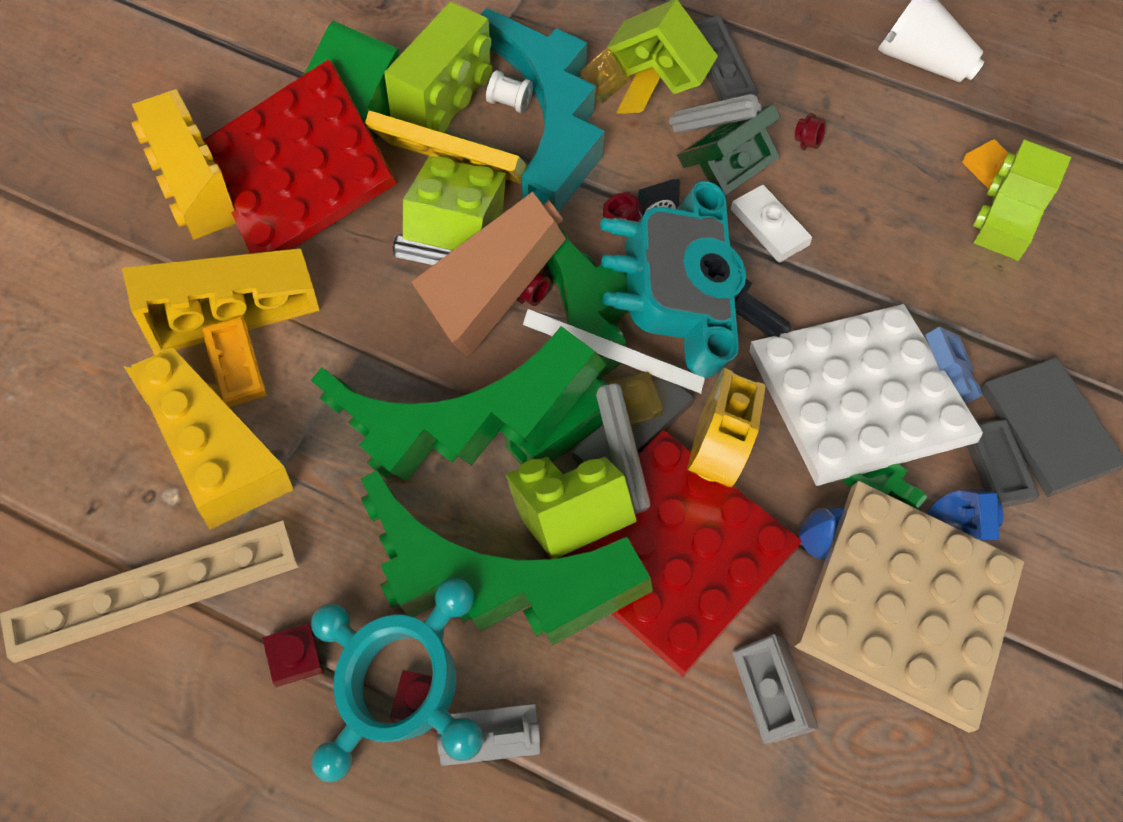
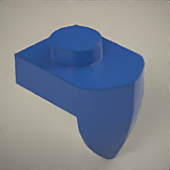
(971, 511)
(818, 531)

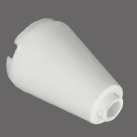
(933, 41)

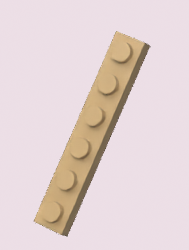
(146, 591)

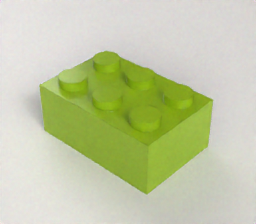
(440, 69)

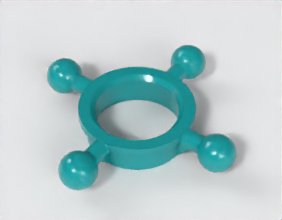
(331, 623)

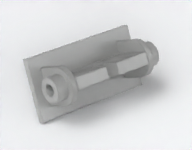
(506, 733)

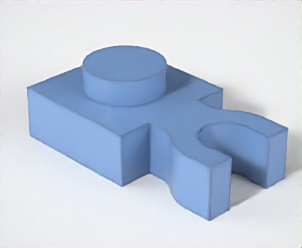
(953, 358)

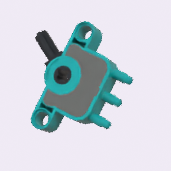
(688, 279)

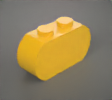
(727, 428)

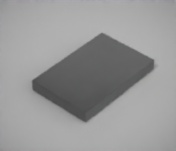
(1053, 426)

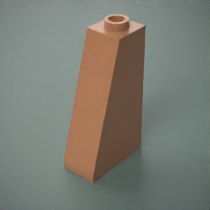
(489, 271)

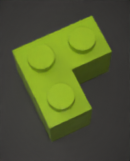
(668, 43)
(1019, 198)
(570, 507)

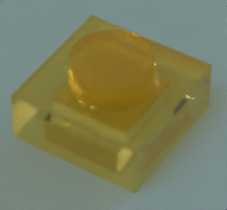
(606, 74)
(640, 397)

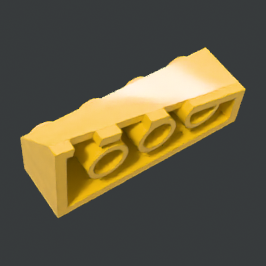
(185, 164)

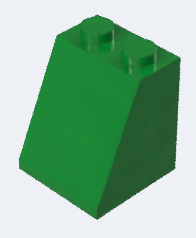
(361, 65)

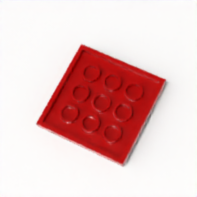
(298, 162)
(704, 556)

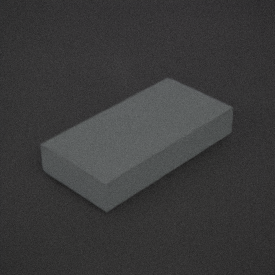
(1002, 465)

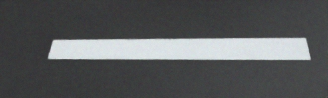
(618, 352)

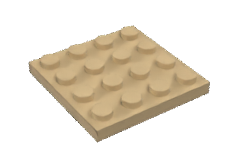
(912, 607)

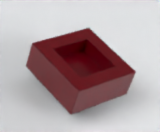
(292, 655)
(410, 695)

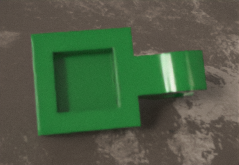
(890, 481)

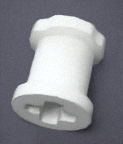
(509, 91)

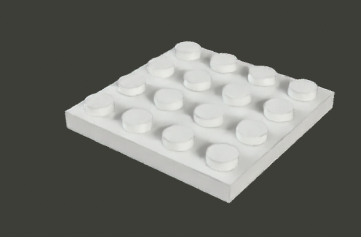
(863, 394)

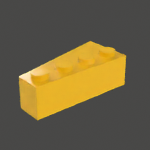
(184, 296)
(213, 449)

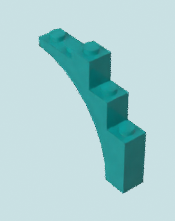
(569, 142)

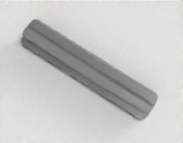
(715, 114)
(622, 443)

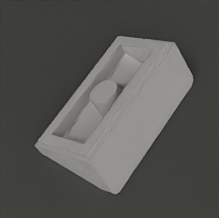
(774, 689)

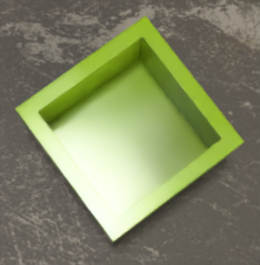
(451, 202)

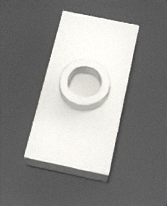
(771, 223)

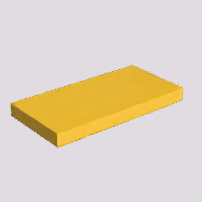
(443, 145)

